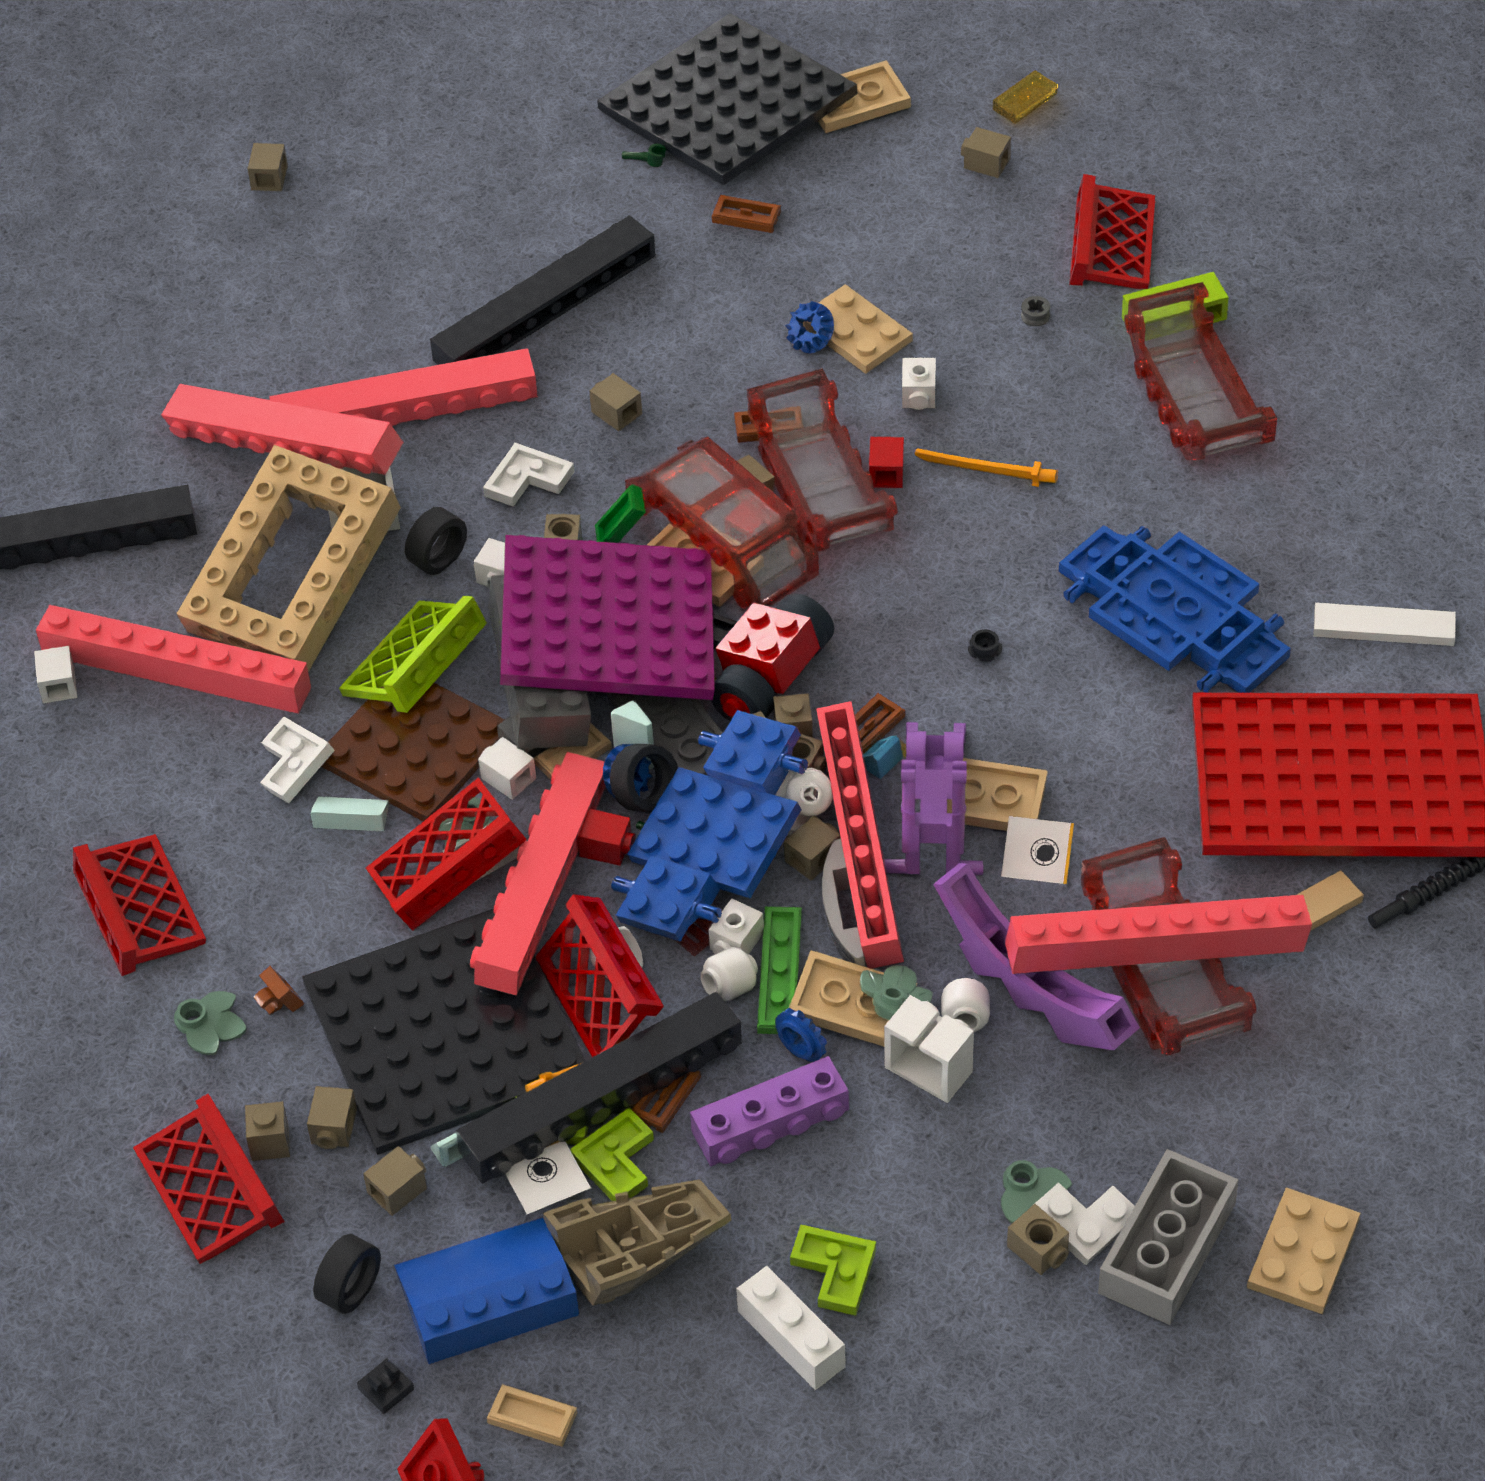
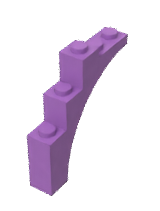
(1073, 1009)

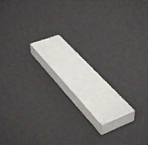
(1384, 624)

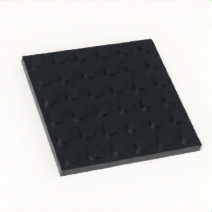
(727, 98)
(428, 1041)

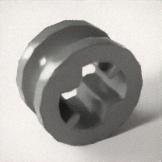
(1035, 303)

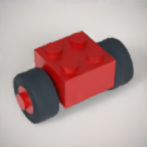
(768, 653)

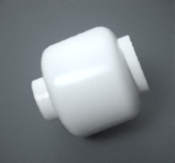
(816, 780)
(729, 973)
(966, 1001)

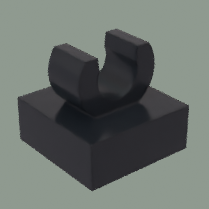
(385, 1386)

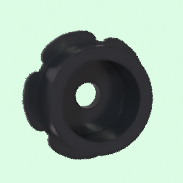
(981, 639)

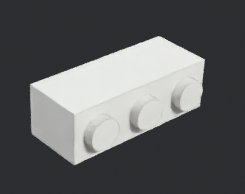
(791, 1327)

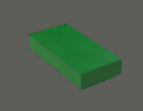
(621, 516)

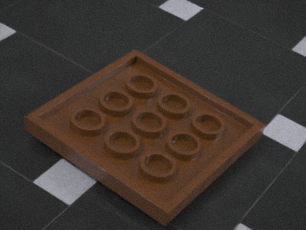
(417, 755)

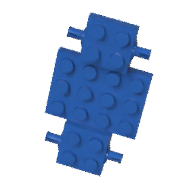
(1176, 605)
(713, 828)

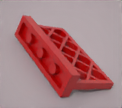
(1088, 212)
(457, 868)
(111, 917)
(612, 960)
(239, 1171)

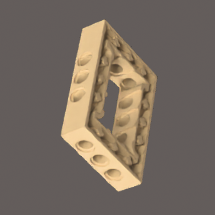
(364, 517)

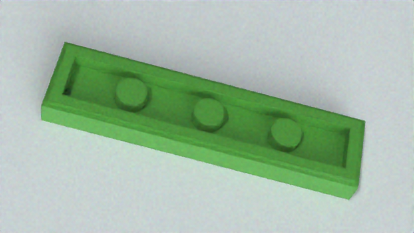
(778, 964)

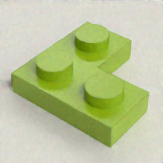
(607, 1153)
(844, 1261)

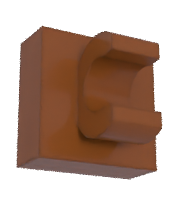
(277, 993)

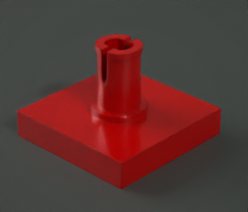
(439, 1457)

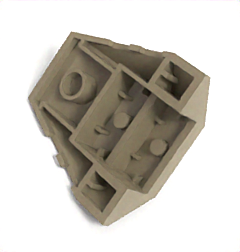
(631, 1240)

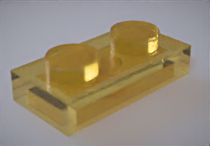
(1025, 96)

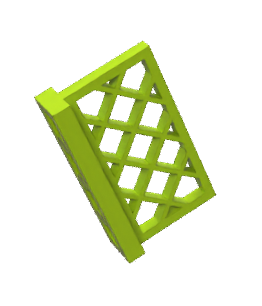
(421, 666)

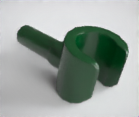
(653, 157)

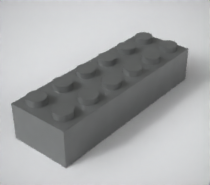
(540, 714)

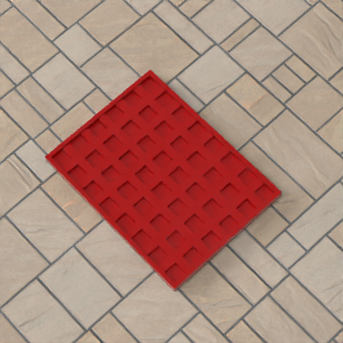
(1340, 774)

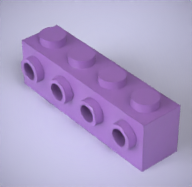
(770, 1111)

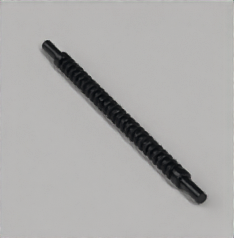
(1408, 901)

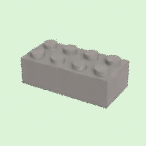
(1168, 1236)

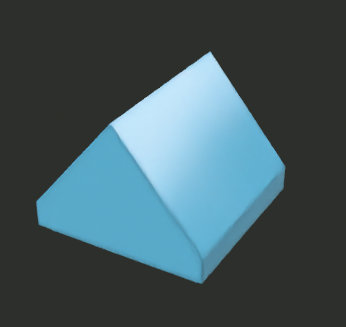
(883, 756)

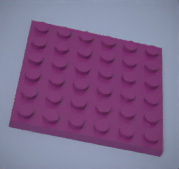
(607, 617)

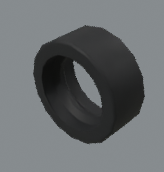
(423, 534)
(623, 775)
(347, 1273)

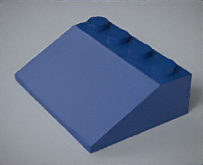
(487, 1290)

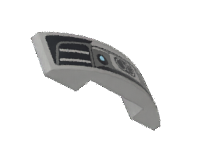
(833, 880)

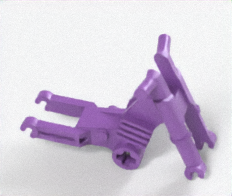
(933, 773)

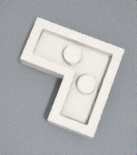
(526, 467)
(300, 759)
(1088, 1228)

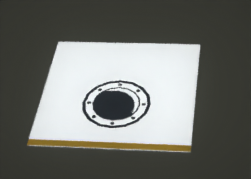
(1037, 850)
(547, 1178)

